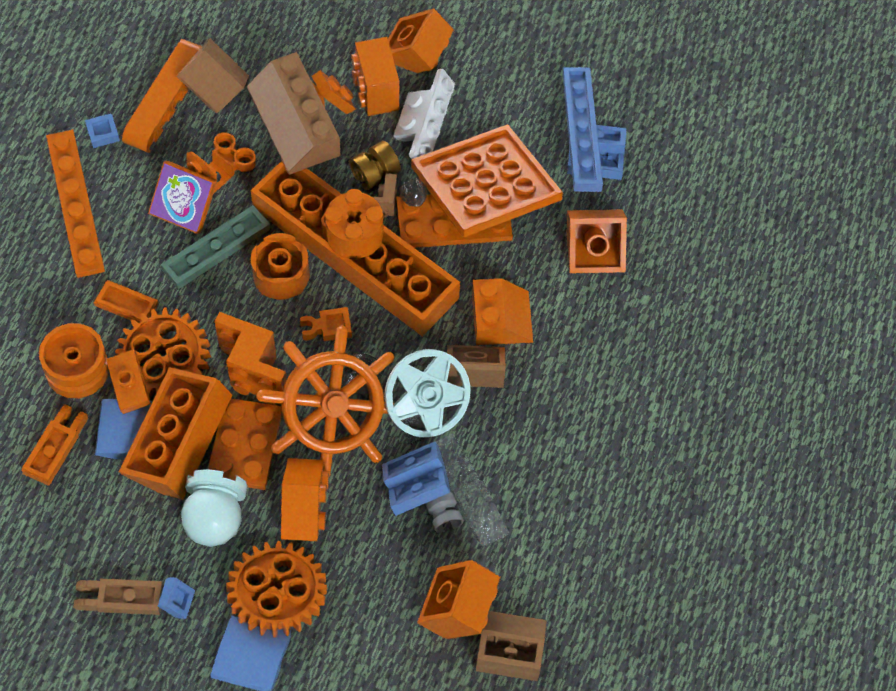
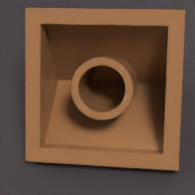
(213, 76)
(482, 363)

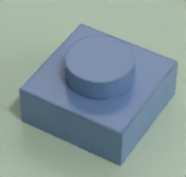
(102, 130)
(176, 598)

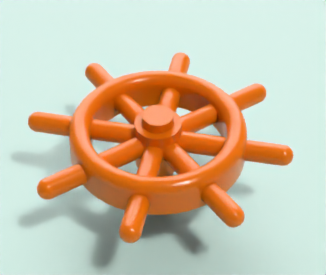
(331, 401)

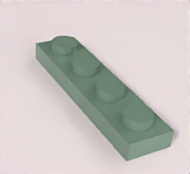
(215, 247)

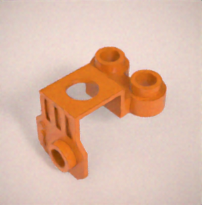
(224, 160)

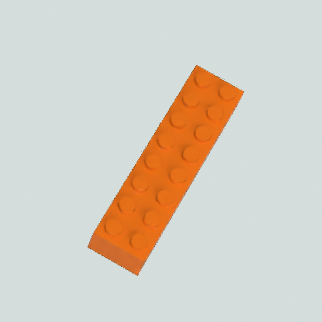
(392, 276)

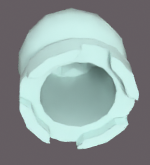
(212, 509)

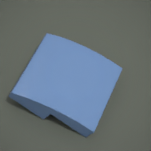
(611, 143)
(117, 429)
(415, 478)
(248, 657)

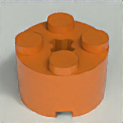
(354, 224)
(280, 266)

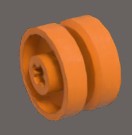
(74, 360)

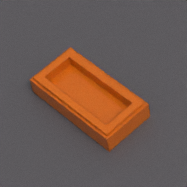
(124, 301)

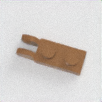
(121, 596)

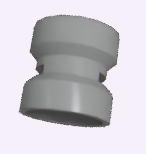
(443, 511)

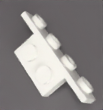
(424, 115)

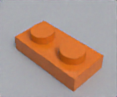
(333, 92)

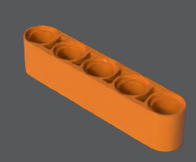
(160, 100)

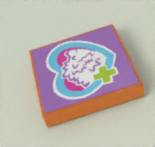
(182, 197)

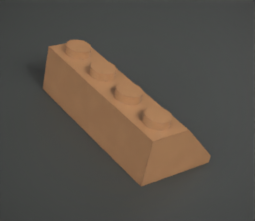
(294, 114)

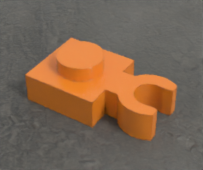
(326, 324)

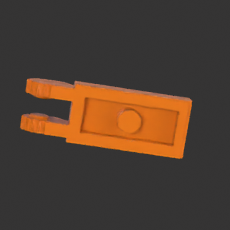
(54, 446)

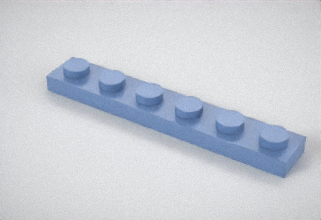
(582, 130)

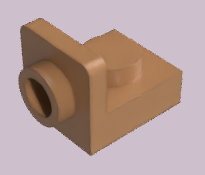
(387, 195)

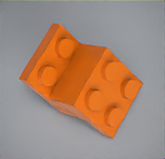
(250, 356)

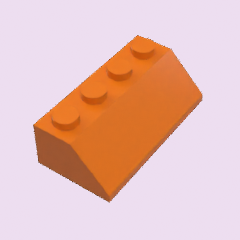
(176, 432)

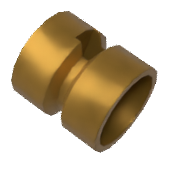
(374, 164)

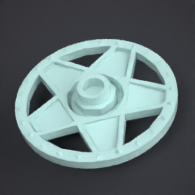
(427, 393)

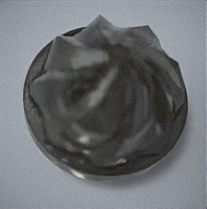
(413, 192)

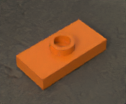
(128, 381)

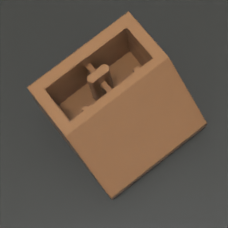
(512, 646)

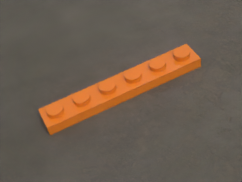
(75, 204)

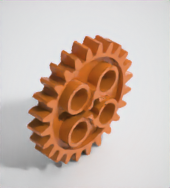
(151, 332)
(289, 609)

